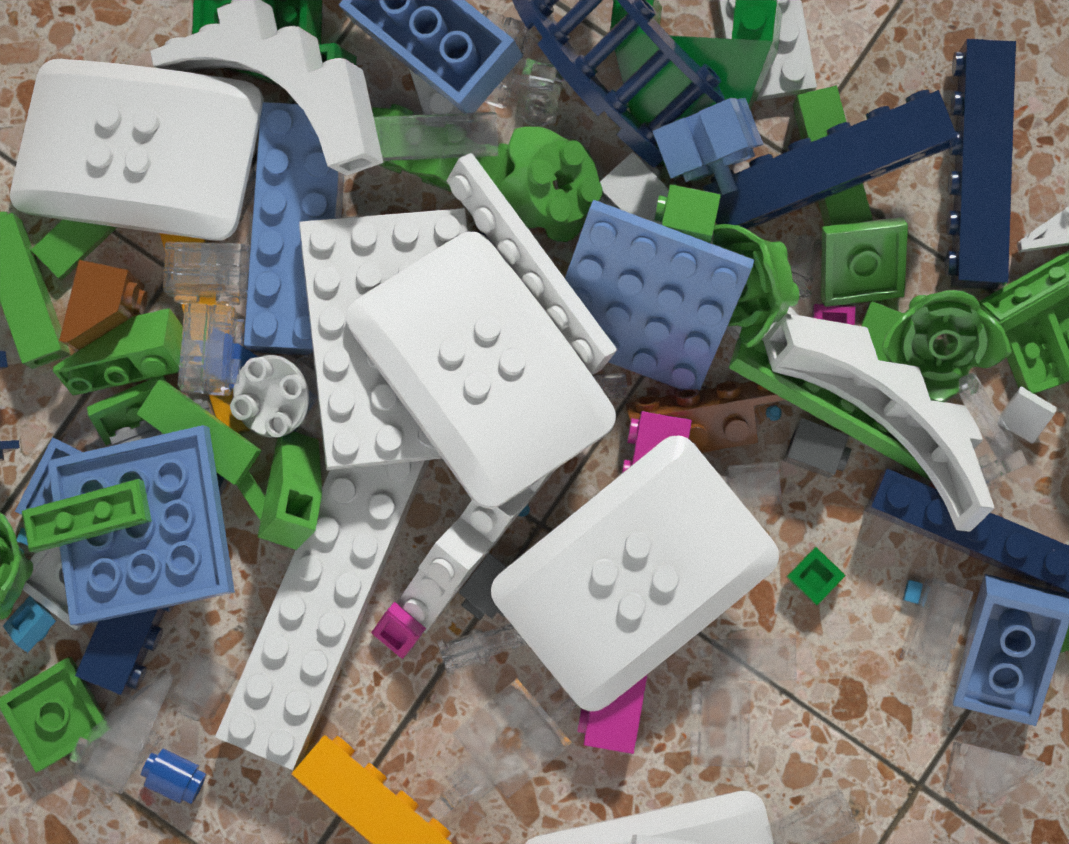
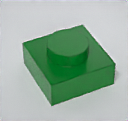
(815, 576)

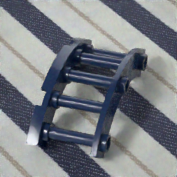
(580, 70)

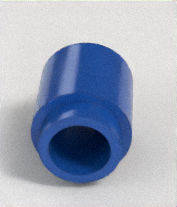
(173, 776)

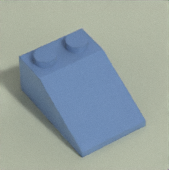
(1011, 649)

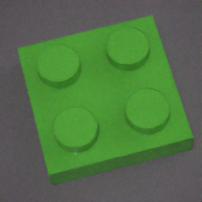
(863, 261)
(51, 713)

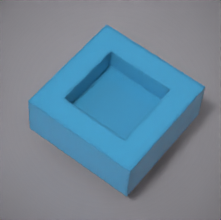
(29, 624)

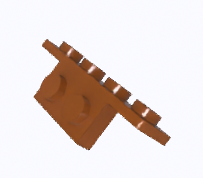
(719, 415)

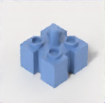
(710, 142)

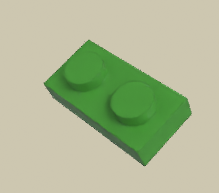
(120, 410)

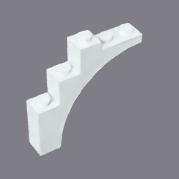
(328, 92)
(894, 395)
(458, 555)

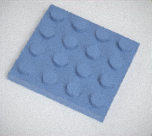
(656, 293)
(156, 563)

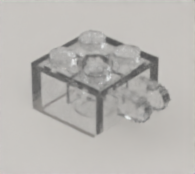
(540, 738)

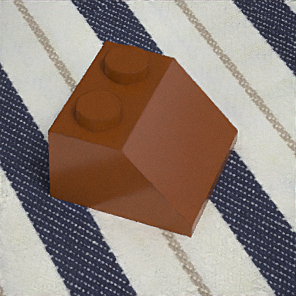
(100, 302)

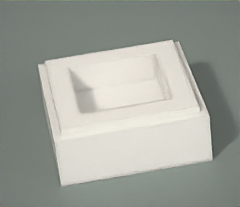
(1027, 414)

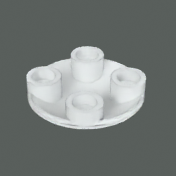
(270, 396)

